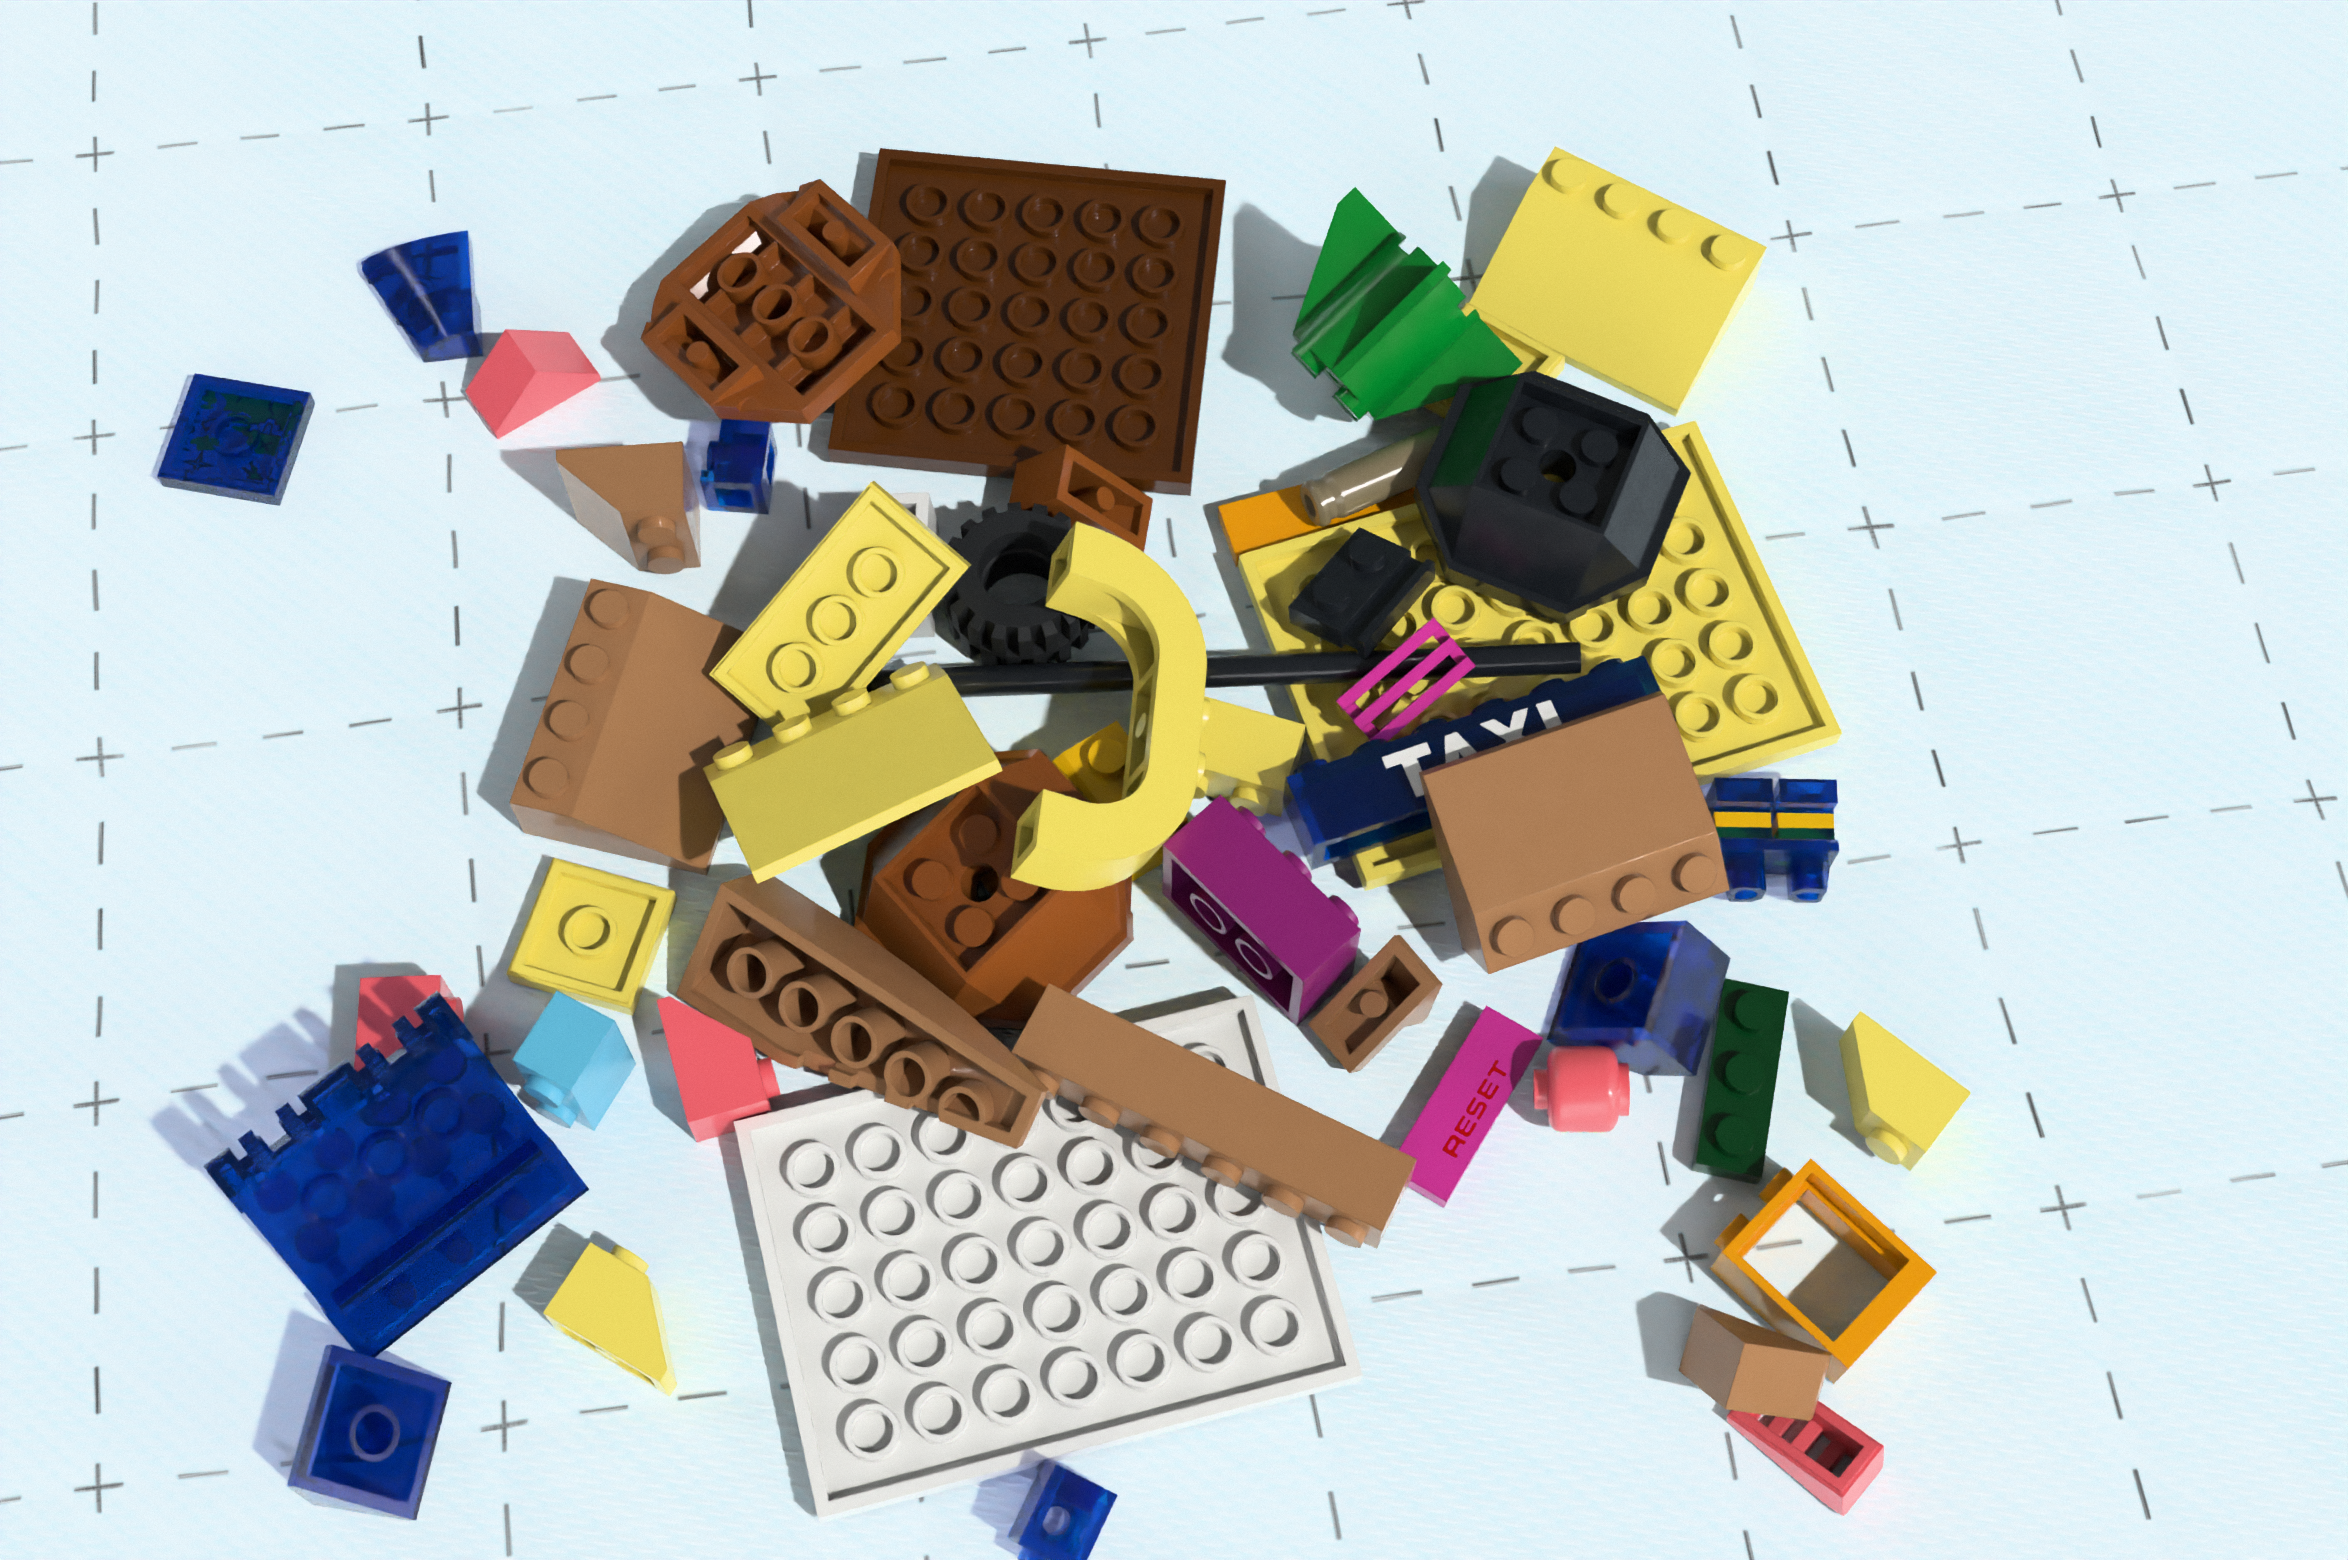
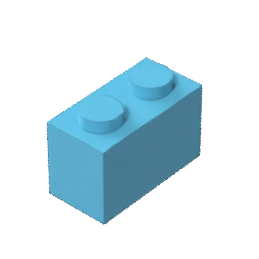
(573, 1062)

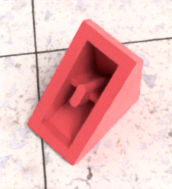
(527, 377)

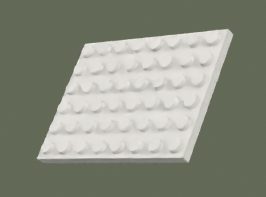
(1030, 1302)

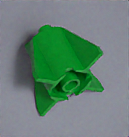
(1389, 321)

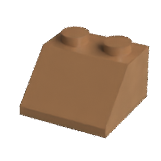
(637, 502)

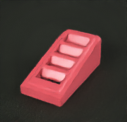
(1816, 1475)

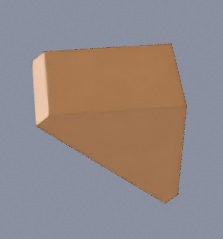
(1753, 1366)

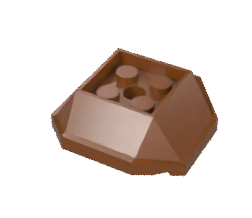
(780, 308)
(1000, 951)

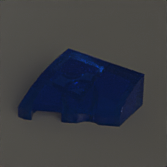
(431, 294)

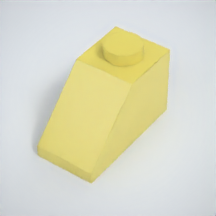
(1895, 1093)
(616, 1314)

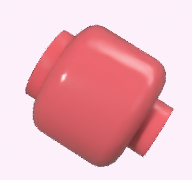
(1582, 1089)

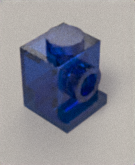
(740, 468)
(1085, 1512)

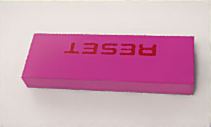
(1468, 1103)

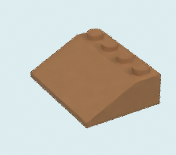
(632, 731)
(1572, 833)

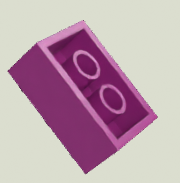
(1260, 908)

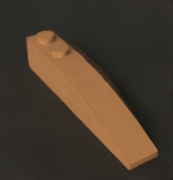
(852, 1010)

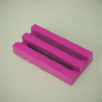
(1447, 647)

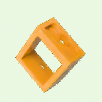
(1855, 1226)

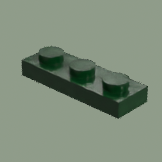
(1740, 1082)

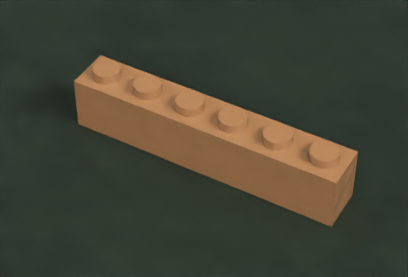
(1214, 1118)

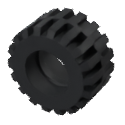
(1003, 631)

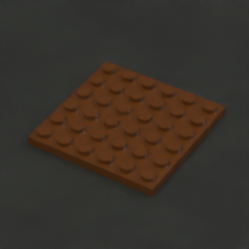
(1039, 319)

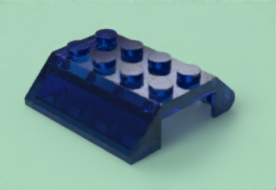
(400, 1179)

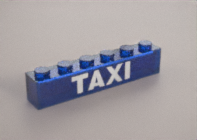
(1378, 788)

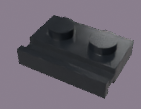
(1361, 592)

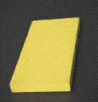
(841, 611)

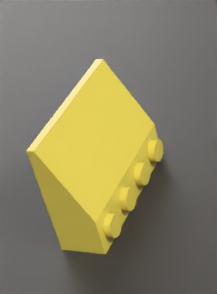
(1618, 279)
(849, 769)

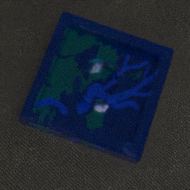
(236, 439)

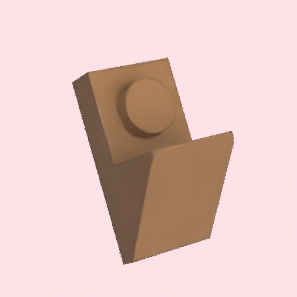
(1377, 1004)

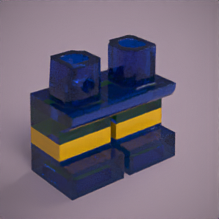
(1775, 833)

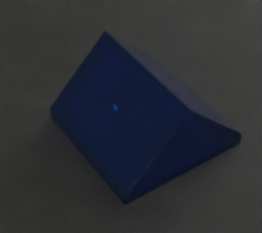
(368, 1435)

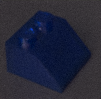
(1643, 995)

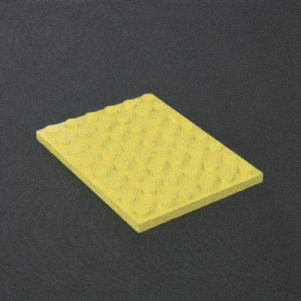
(1700, 622)

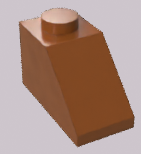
(1084, 492)

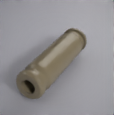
(1367, 479)

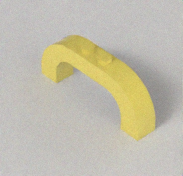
(1135, 601)

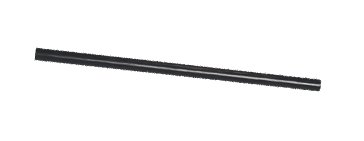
(1254, 670)

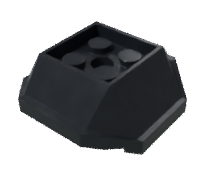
(1538, 539)

